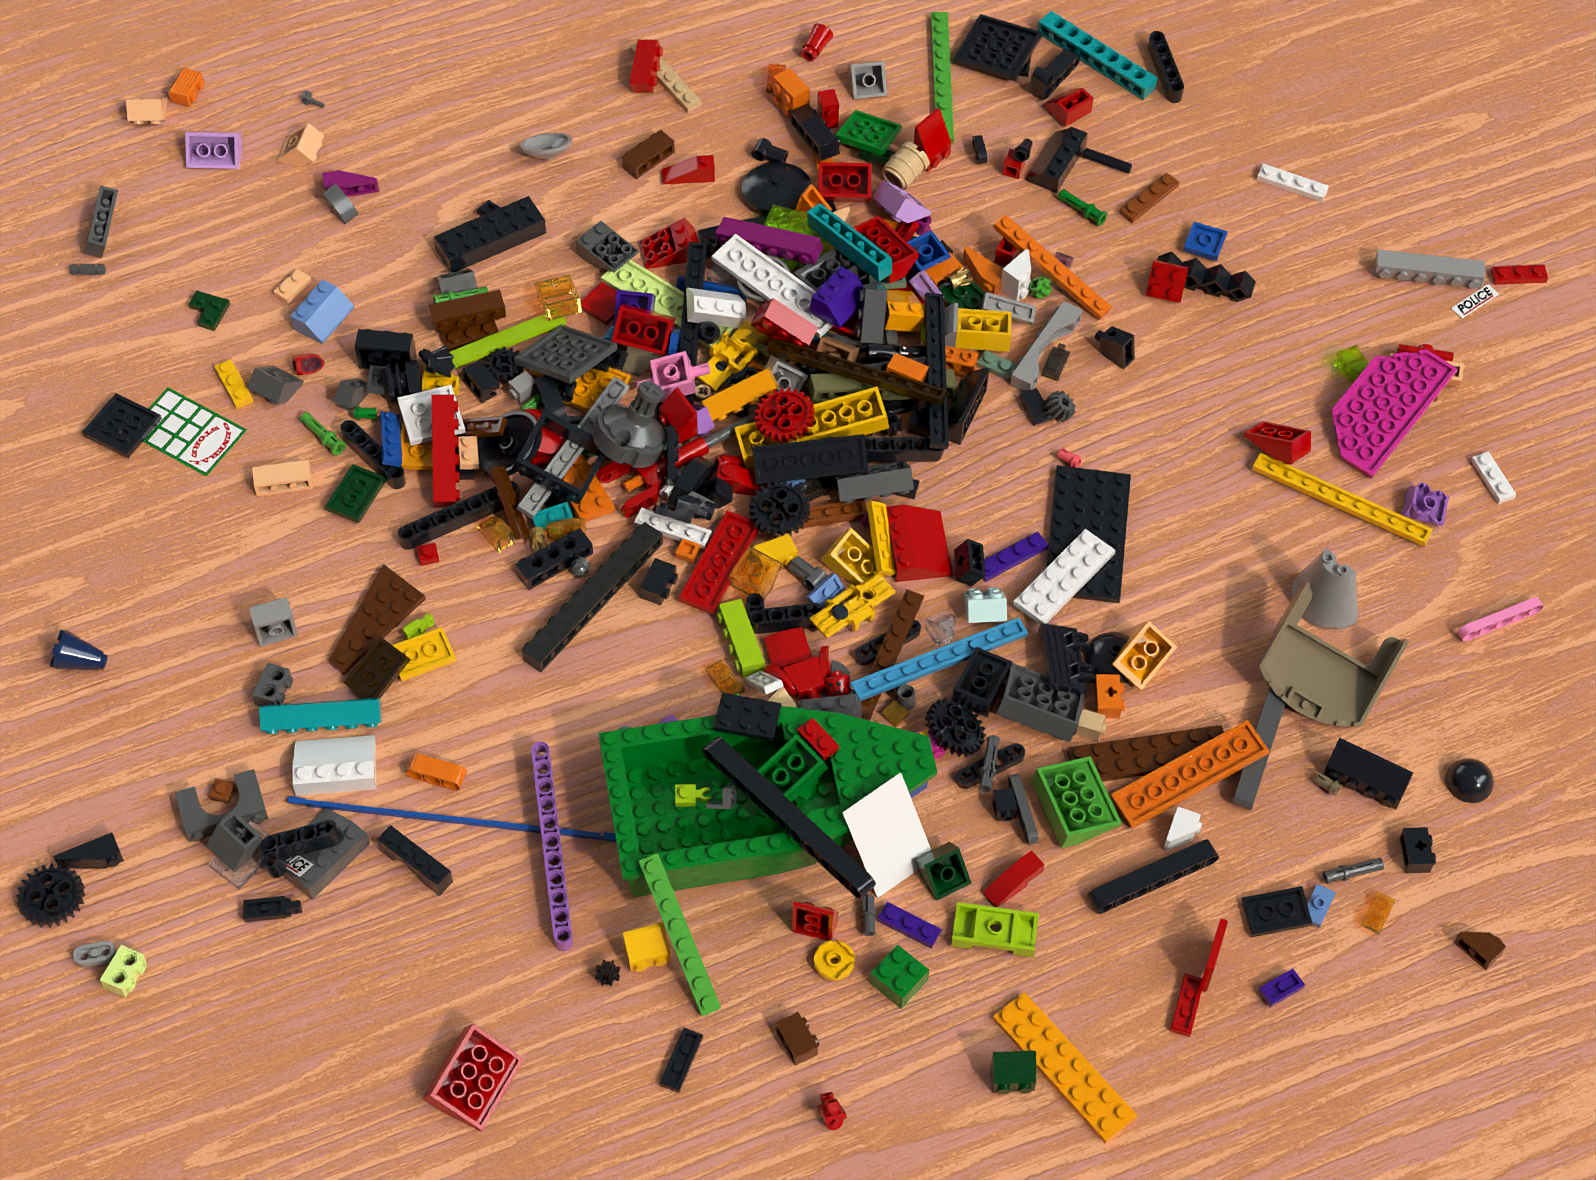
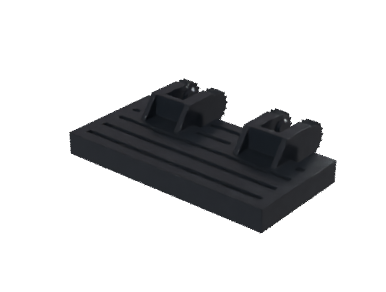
(1063, 658)

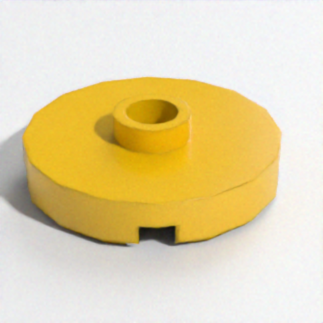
(834, 951)

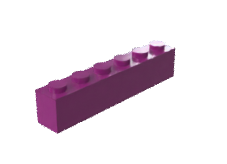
(772, 240)

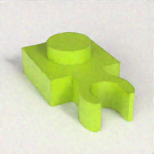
(418, 626)
(687, 795)

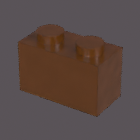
(797, 1038)

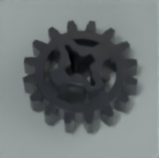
(504, 364)

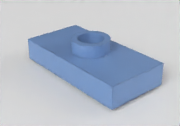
(1319, 904)

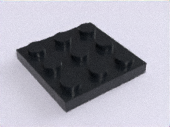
(122, 425)

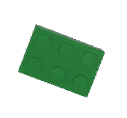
(793, 768)

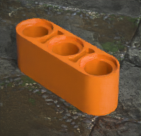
(436, 771)

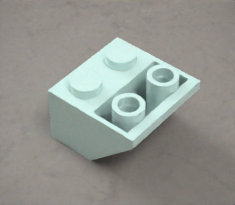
(985, 605)

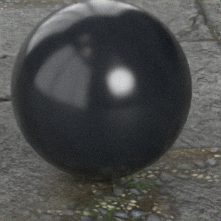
(1470, 780)

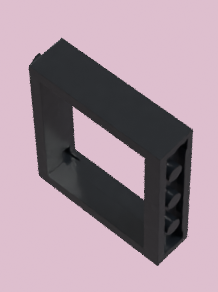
(550, 481)

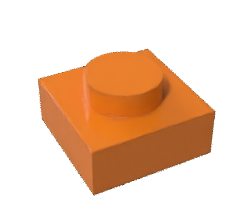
(687, 550)

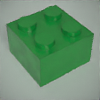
(899, 976)

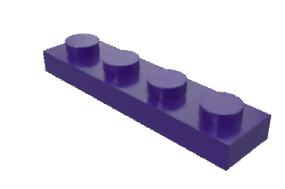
(1014, 555)

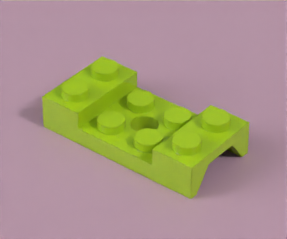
(1016, 933)

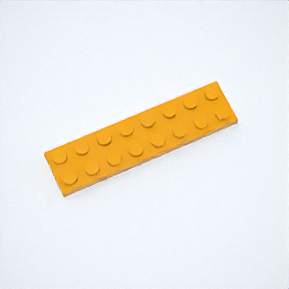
(1065, 1067)

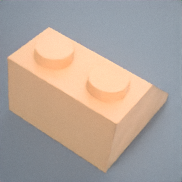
(146, 110)
(301, 146)

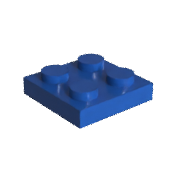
(1205, 241)

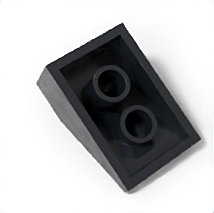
(982, 681)

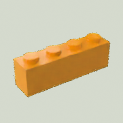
(740, 394)

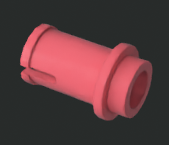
(1070, 458)

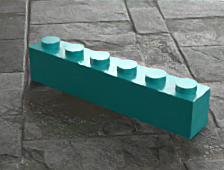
(849, 242)
(320, 714)

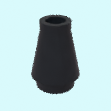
(1023, 150)

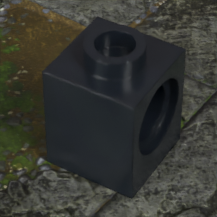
(1004, 804)

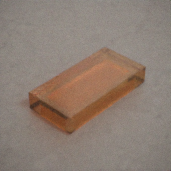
(773, 70)

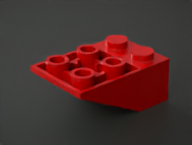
(668, 245)

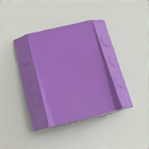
(1425, 504)

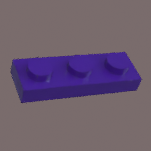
(909, 925)

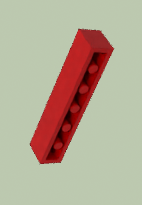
(443, 450)

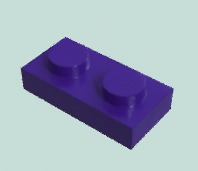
(1281, 987)

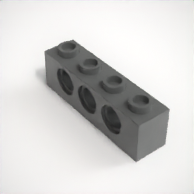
(101, 221)

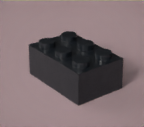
(384, 347)

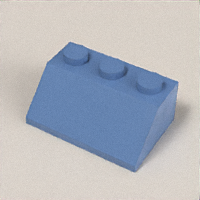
(321, 312)

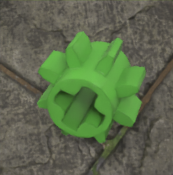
(1040, 287)

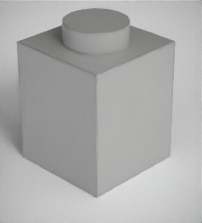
(522, 387)

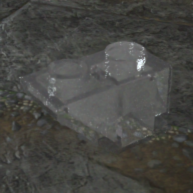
(941, 627)

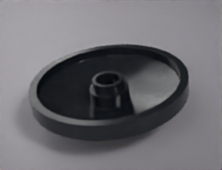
(774, 184)
(506, 448)

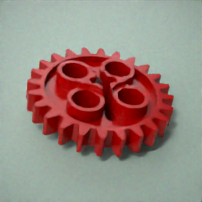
(784, 415)

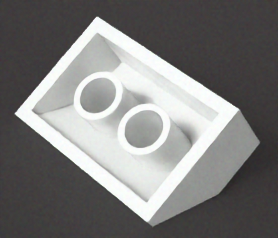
(717, 307)

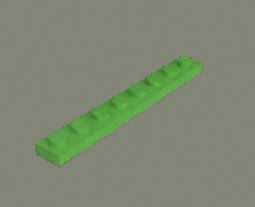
(679, 934)

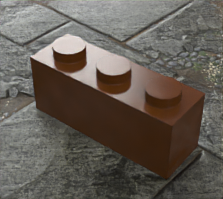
(648, 154)

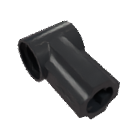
(765, 150)

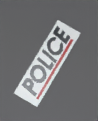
(1475, 301)
(298, 865)

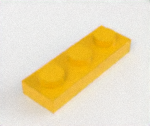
(233, 384)

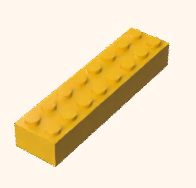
(839, 417)

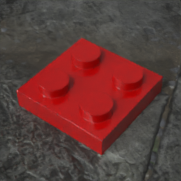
(1167, 281)

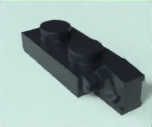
(270, 908)

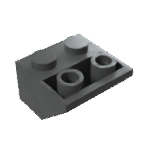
(234, 841)

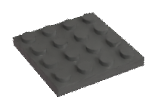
(565, 353)

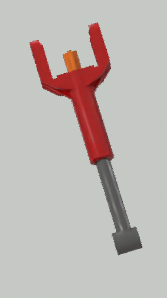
(652, 476)

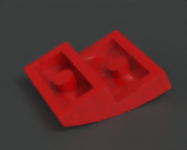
(787, 647)

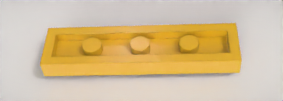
(881, 538)

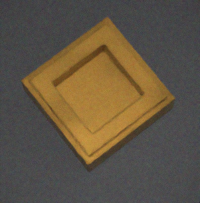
(895, 713)

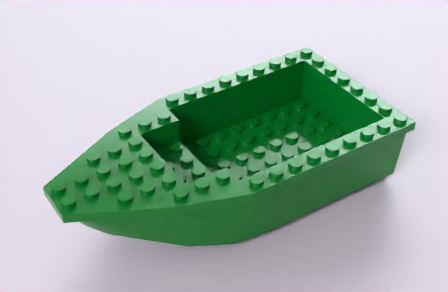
(742, 842)

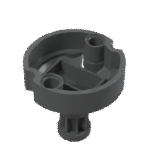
(630, 431)

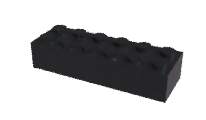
(490, 234)

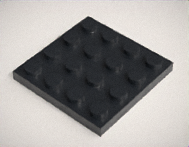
(997, 47)

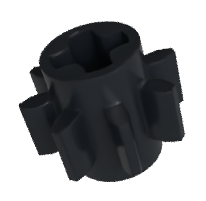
(712, 245)
(895, 425)
(607, 973)

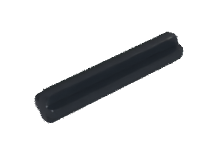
(1107, 160)

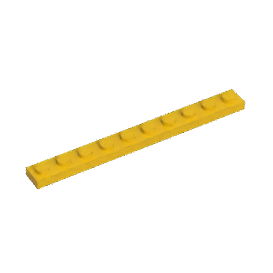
(1342, 499)

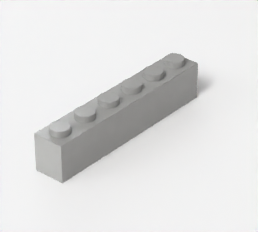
(1429, 269)

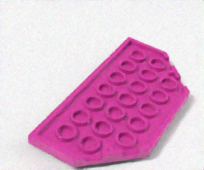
(1386, 405)

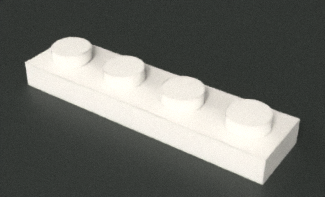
(1292, 182)
(674, 528)

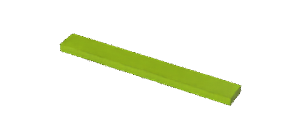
(504, 339)

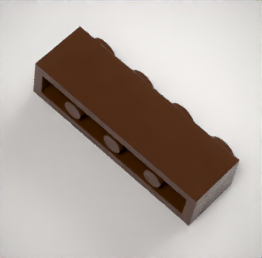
(467, 311)

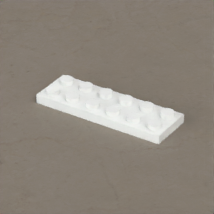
(1064, 577)

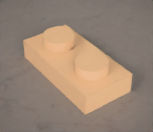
(292, 286)
(468, 452)

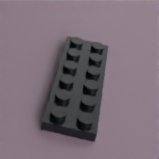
(810, 459)

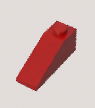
(693, 170)
(740, 478)

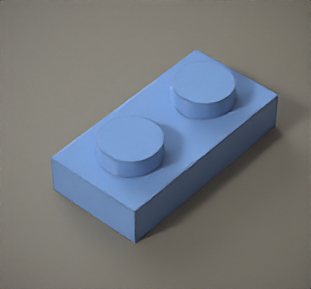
(827, 589)

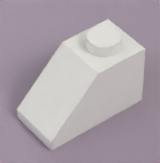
(1183, 828)

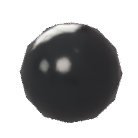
(708, 332)

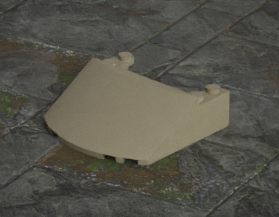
(1318, 676)

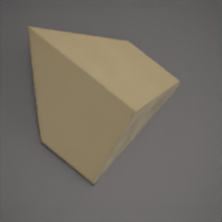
(638, 360)

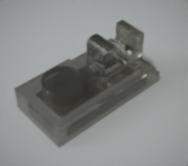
(1056, 362)

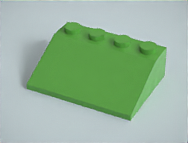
(1075, 801)

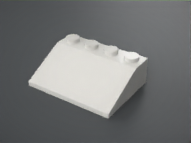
(334, 765)

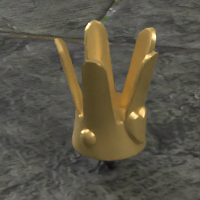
(956, 279)
(537, 535)

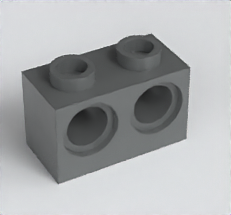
(268, 685)

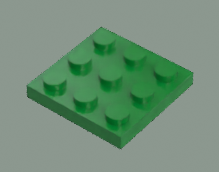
(868, 132)

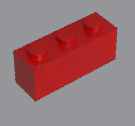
(645, 66)

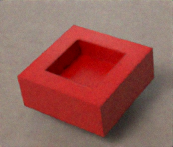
(428, 554)

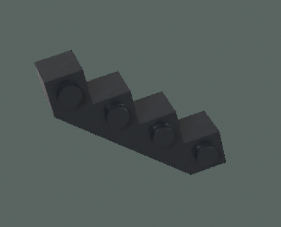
(1213, 280)

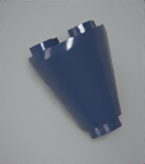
(76, 654)

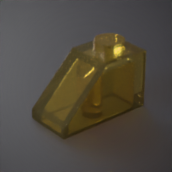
(497, 533)

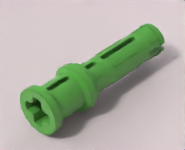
(451, 295)
(327, 437)

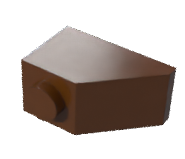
(1481, 947)

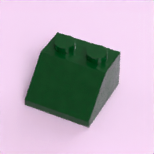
(943, 870)
(1013, 1071)

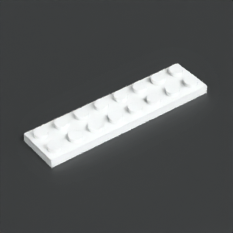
(768, 279)

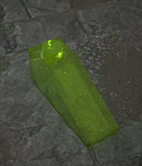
(1350, 362)

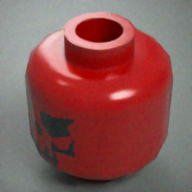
(837, 684)

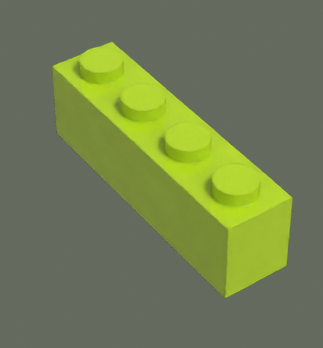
(741, 638)

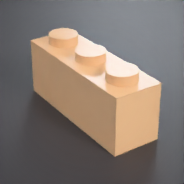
(282, 477)

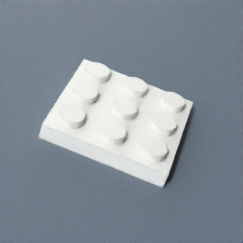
(417, 414)

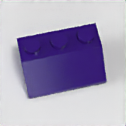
(837, 297)

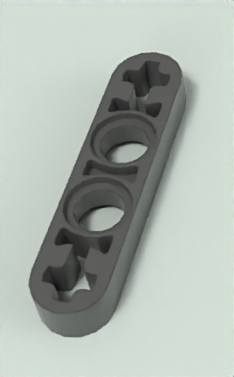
(1023, 810)

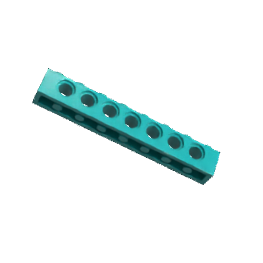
(1098, 55)

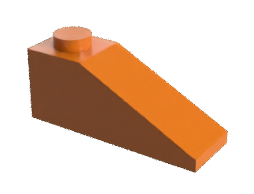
(984, 271)

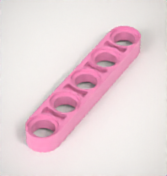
(1500, 619)

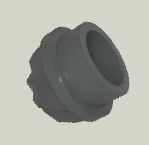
(580, 566)

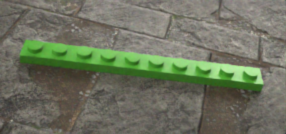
(942, 68)

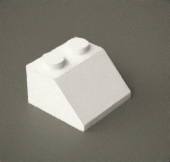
(1017, 277)

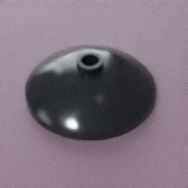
(1102, 653)

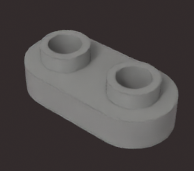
(95, 954)

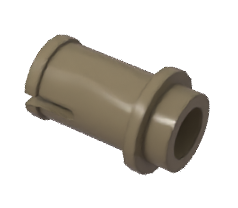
(1327, 783)

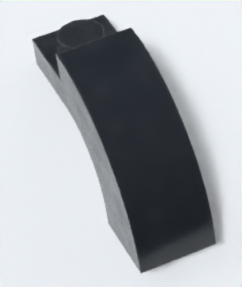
(693, 476)

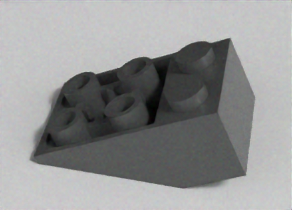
(604, 248)

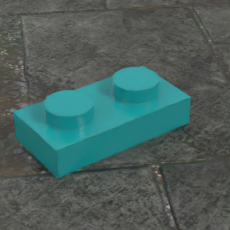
(552, 514)

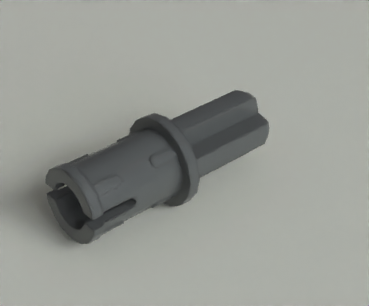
(868, 915)

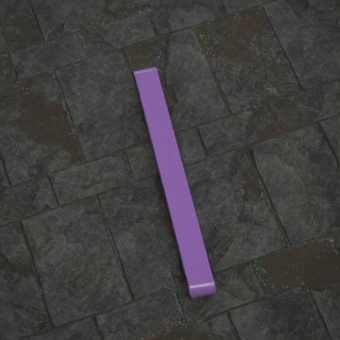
(551, 853)

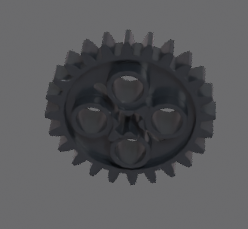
(765, 517)
(955, 727)
(50, 895)

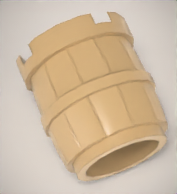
(905, 165)

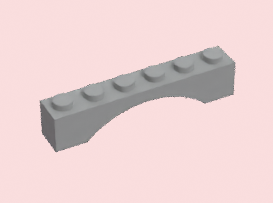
(1063, 322)

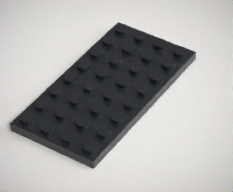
(1100, 505)

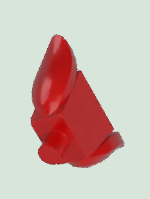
(805, 677)

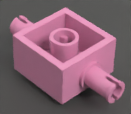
(676, 372)

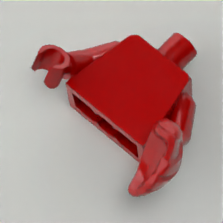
(550, 443)

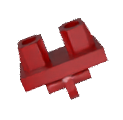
(831, 1111)

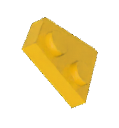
(431, 381)

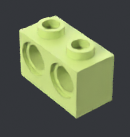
(119, 969)

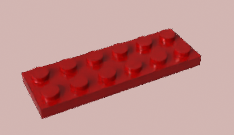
(711, 575)

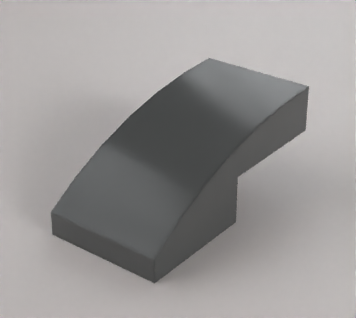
(340, 203)

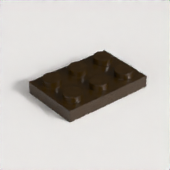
(377, 670)

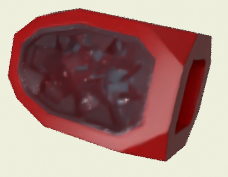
(307, 363)

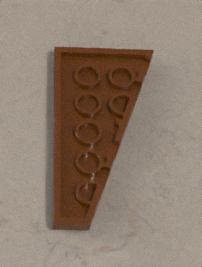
(381, 611)

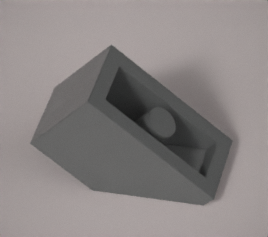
(350, 393)

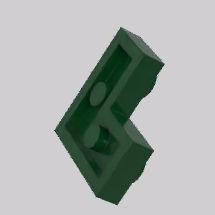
(212, 308)

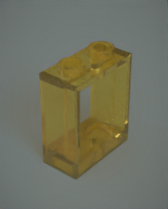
(563, 286)

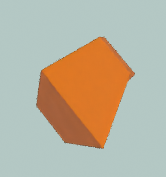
(810, 199)

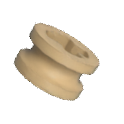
(702, 389)

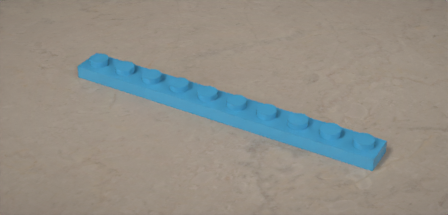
(937, 659)

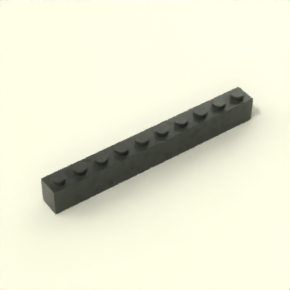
(592, 597)

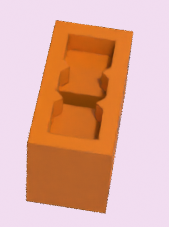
(960, 361)

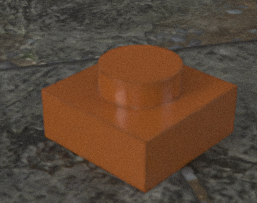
(222, 791)

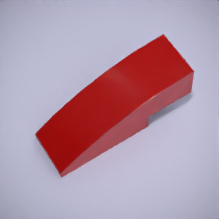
(1014, 879)

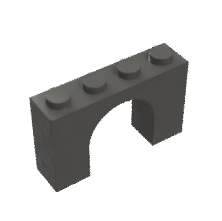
(201, 824)

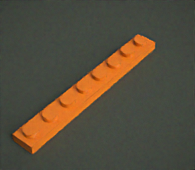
(1053, 267)

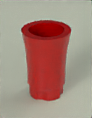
(816, 41)

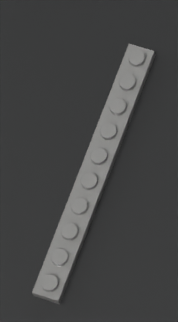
(569, 451)

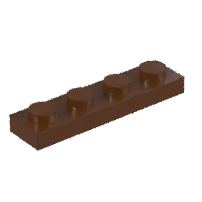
(509, 501)

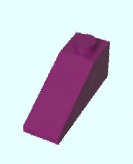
(350, 183)

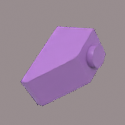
(703, 420)

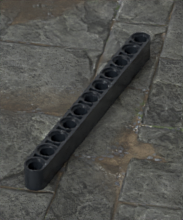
(789, 817)

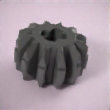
(1060, 406)

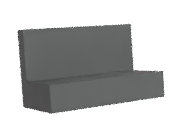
(728, 801)

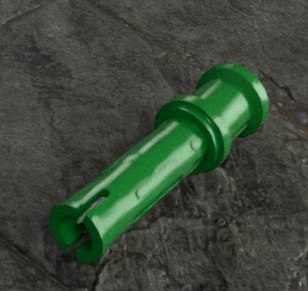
(1088, 210)

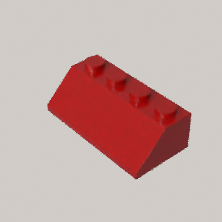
(890, 242)

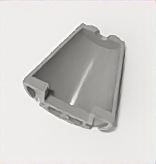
(1332, 590)

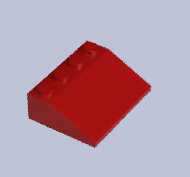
(918, 543)
(473, 1077)

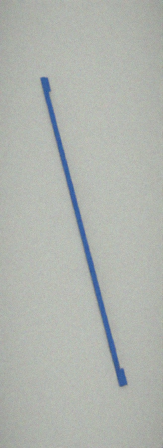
(447, 819)

